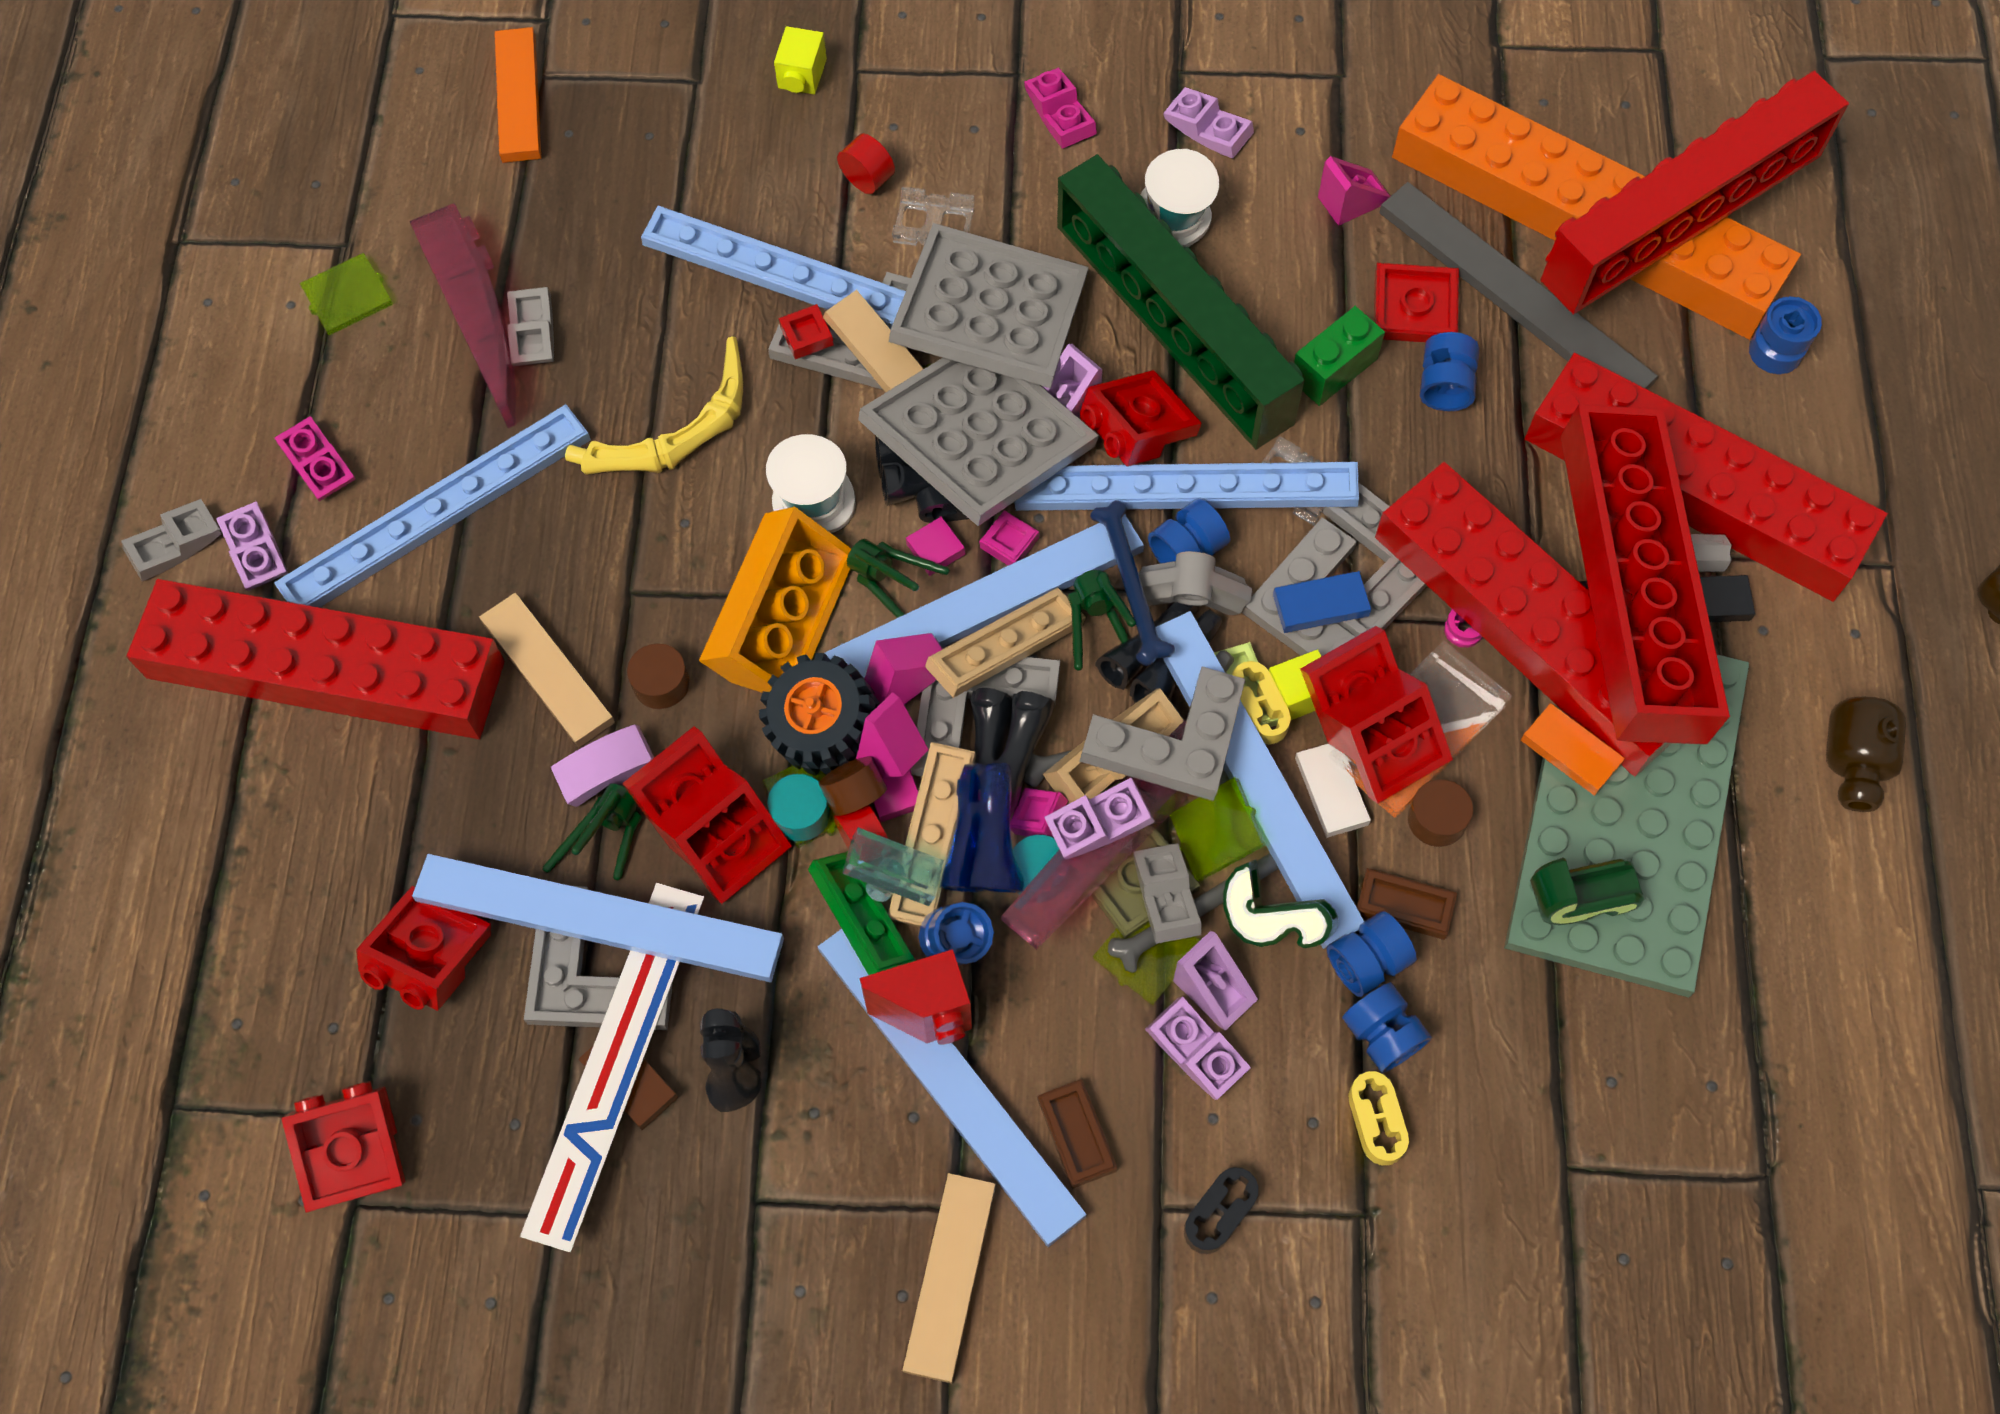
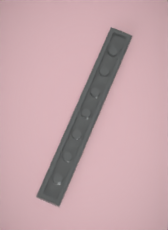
(1507, 284)

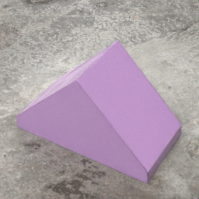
(1073, 377)
(1214, 981)

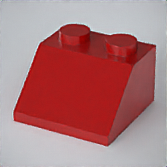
(921, 998)

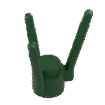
(875, 563)
(1097, 597)
(612, 811)

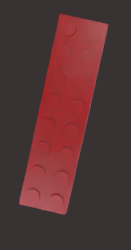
(1692, 191)
(1731, 485)
(1643, 577)
(1509, 596)
(317, 658)

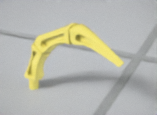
(672, 447)

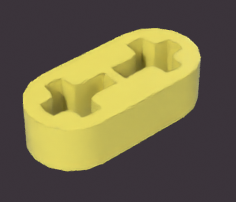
(1268, 697)
(1367, 1120)

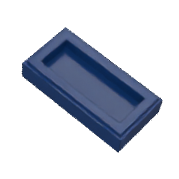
(1321, 602)

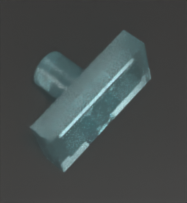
(892, 868)

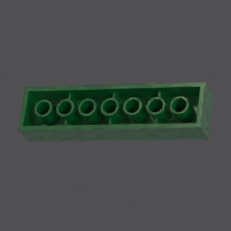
(1179, 301)

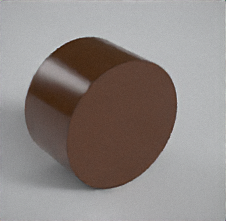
(658, 676)
(853, 786)
(1440, 813)

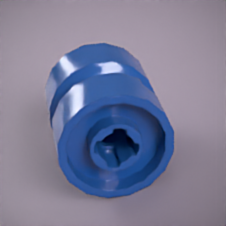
(1785, 335)
(1449, 371)
(1195, 530)
(959, 928)
(1375, 951)
(1387, 1027)

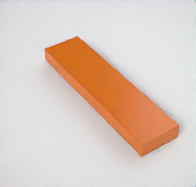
(517, 95)

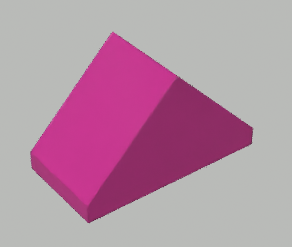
(1349, 190)
(900, 667)
(891, 738)

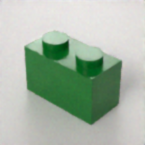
(1339, 354)

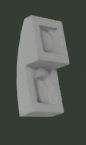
(530, 326)
(178, 538)
(1167, 893)

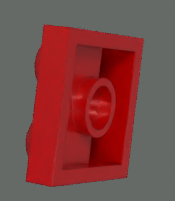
(1137, 417)
(421, 951)
(343, 1146)

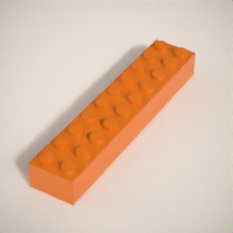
(1548, 178)

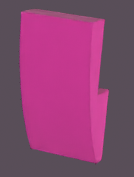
(1059, 109)
(314, 458)

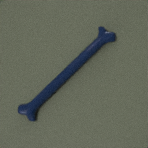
(1152, 645)

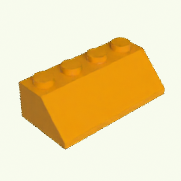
(777, 600)

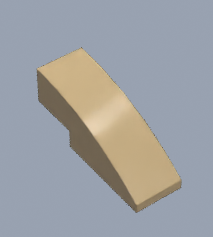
(1081, 779)

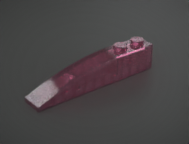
(467, 287)
(1069, 882)

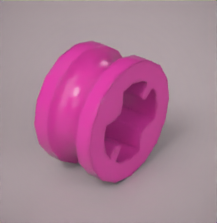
(1458, 637)

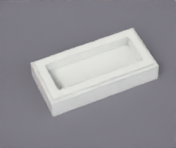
(1332, 792)

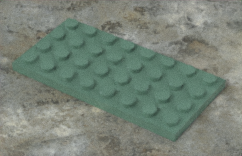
(1660, 822)

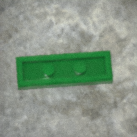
(859, 916)

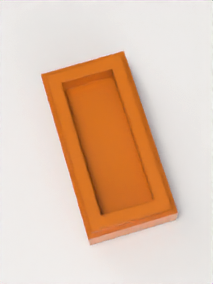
(1572, 749)

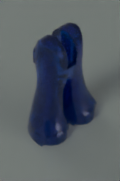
(981, 843)

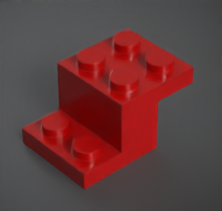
(1376, 714)
(707, 814)

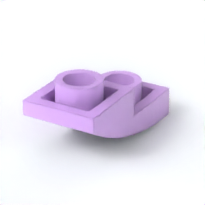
(1202, 121)
(252, 546)
(601, 763)
(1100, 820)
(1197, 1049)

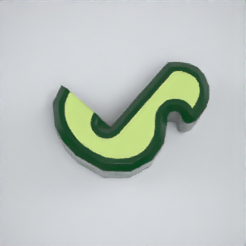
(1586, 891)
(1271, 923)

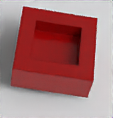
(806, 331)

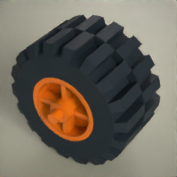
(817, 712)

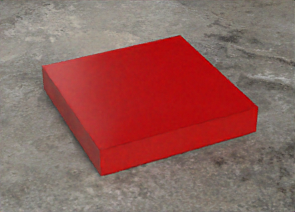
(1415, 301)

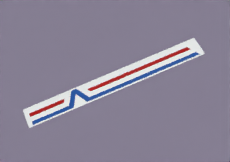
(604, 1089)

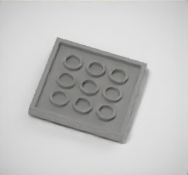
(989, 305)
(977, 434)

